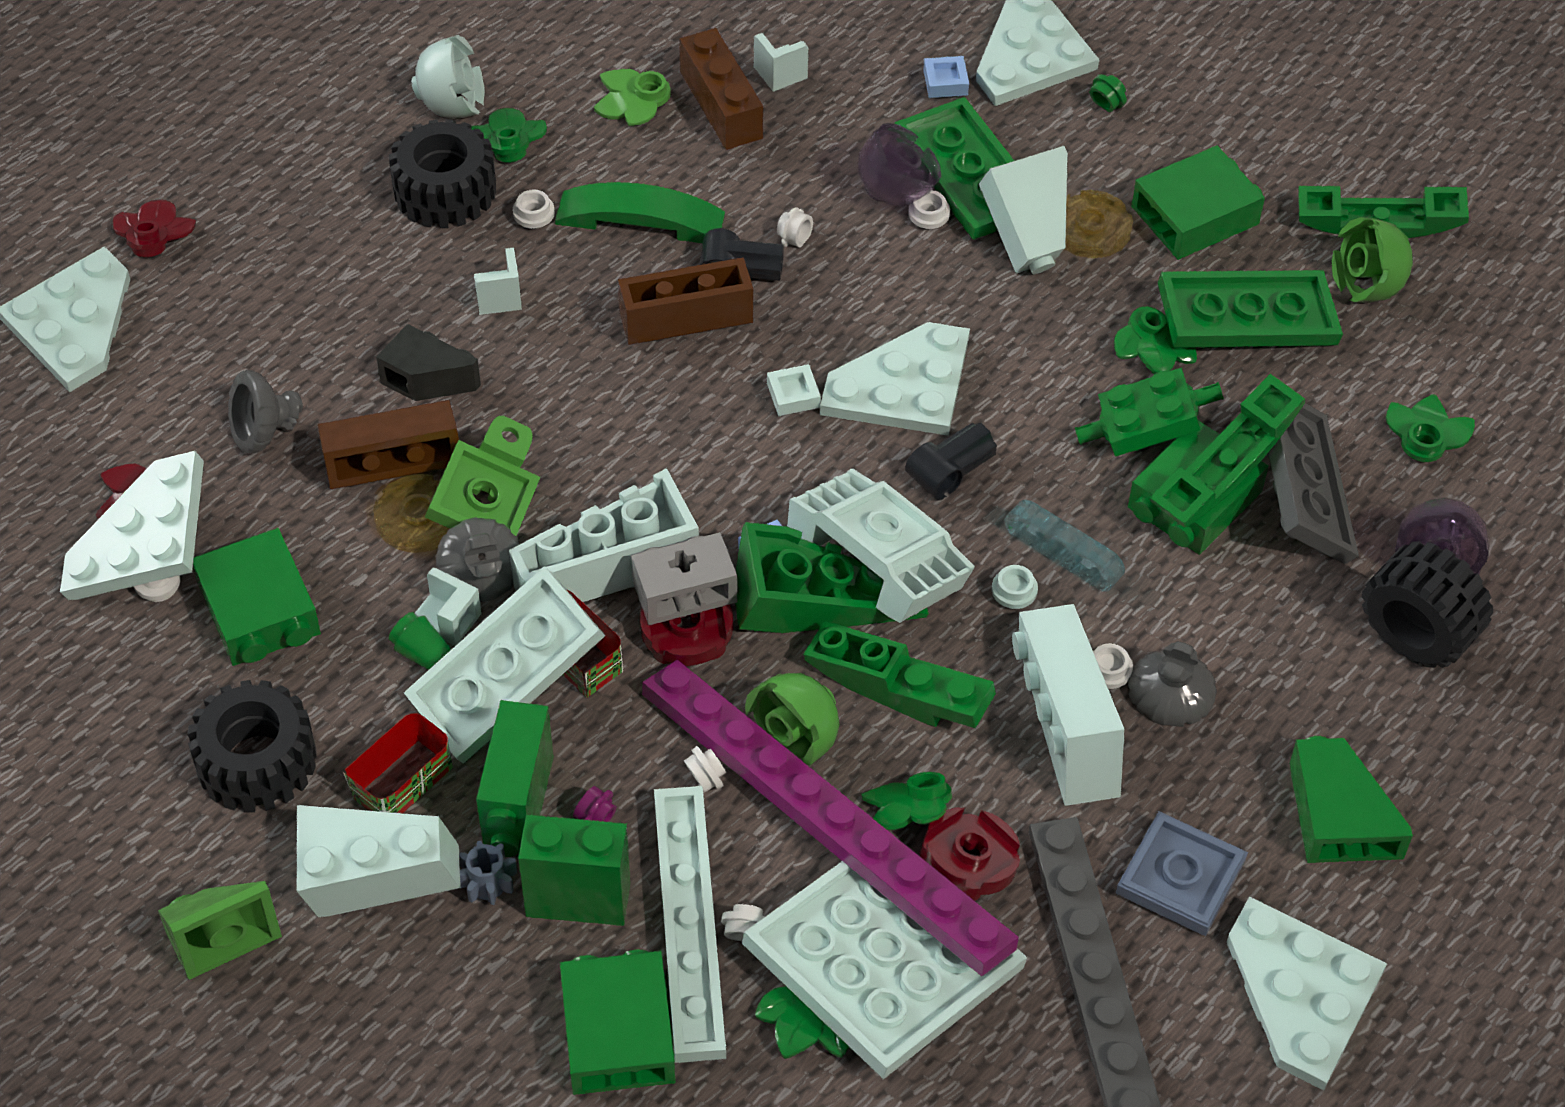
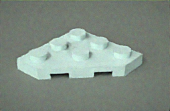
(1031, 51)
(72, 317)
(903, 382)
(142, 535)
(1302, 988)

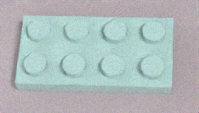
(504, 658)

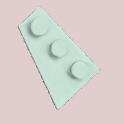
(371, 858)

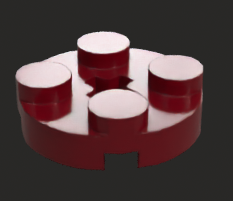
(690, 645)
(972, 874)

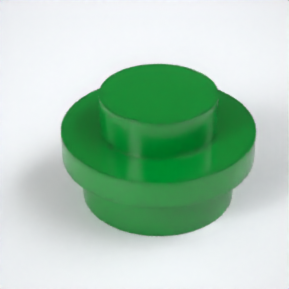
(1108, 92)

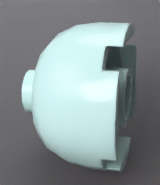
(445, 72)

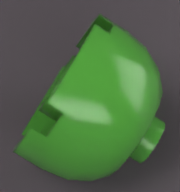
(1372, 251)
(796, 714)

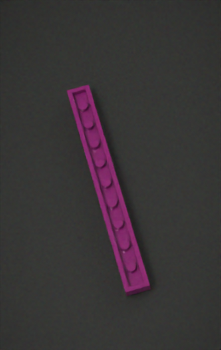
(832, 818)

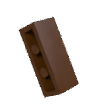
(721, 88)
(685, 300)
(388, 444)

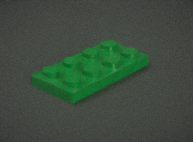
(965, 155)
(1249, 308)

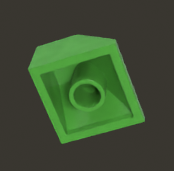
(219, 925)

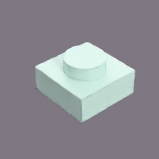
(793, 390)

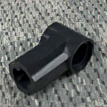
(761, 258)
(943, 466)

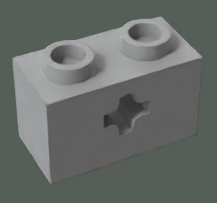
(684, 578)

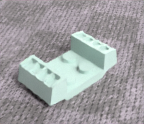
(885, 535)

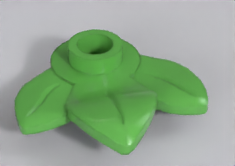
(632, 95)

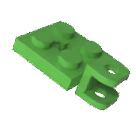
(489, 468)

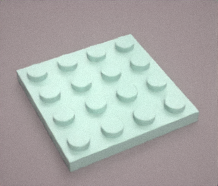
(870, 968)

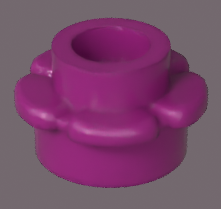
(595, 806)

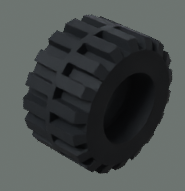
(442, 173)
(1427, 604)
(256, 776)

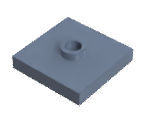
(1181, 873)

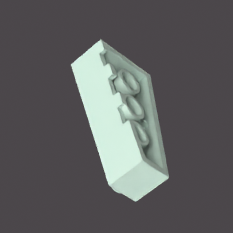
(596, 551)
(1071, 704)

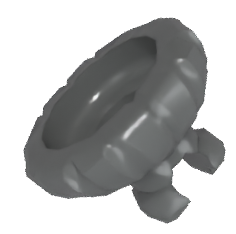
(257, 411)
(460, 552)
(1172, 686)

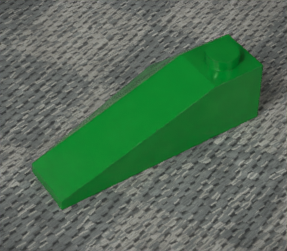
(799, 584)

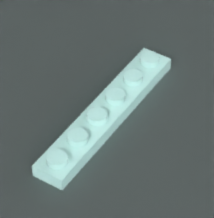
(689, 925)

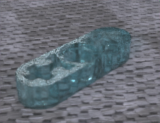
(1052, 536)

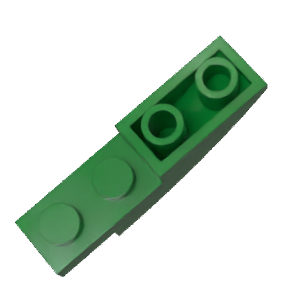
(894, 679)

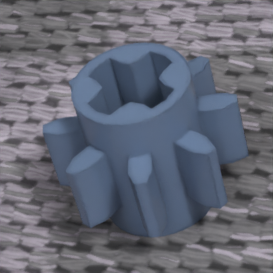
(491, 884)

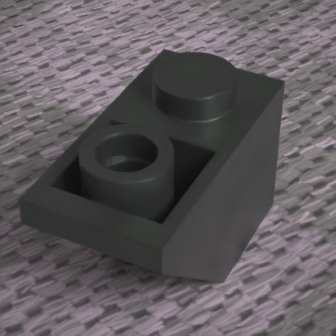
(426, 367)

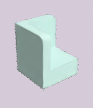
(781, 65)
(499, 289)
(450, 606)

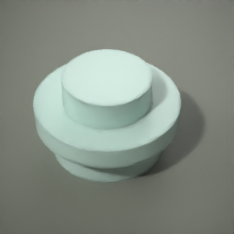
(1014, 587)

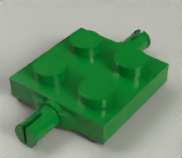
(1148, 412)

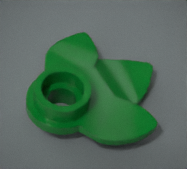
(511, 133)
(1151, 340)
(1428, 424)
(918, 800)
(796, 1024)

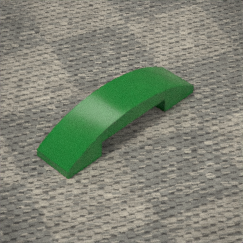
(639, 206)
(1434, 213)
(1232, 454)

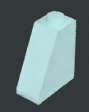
(1030, 208)

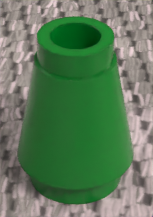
(418, 640)

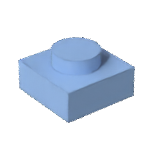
(946, 76)

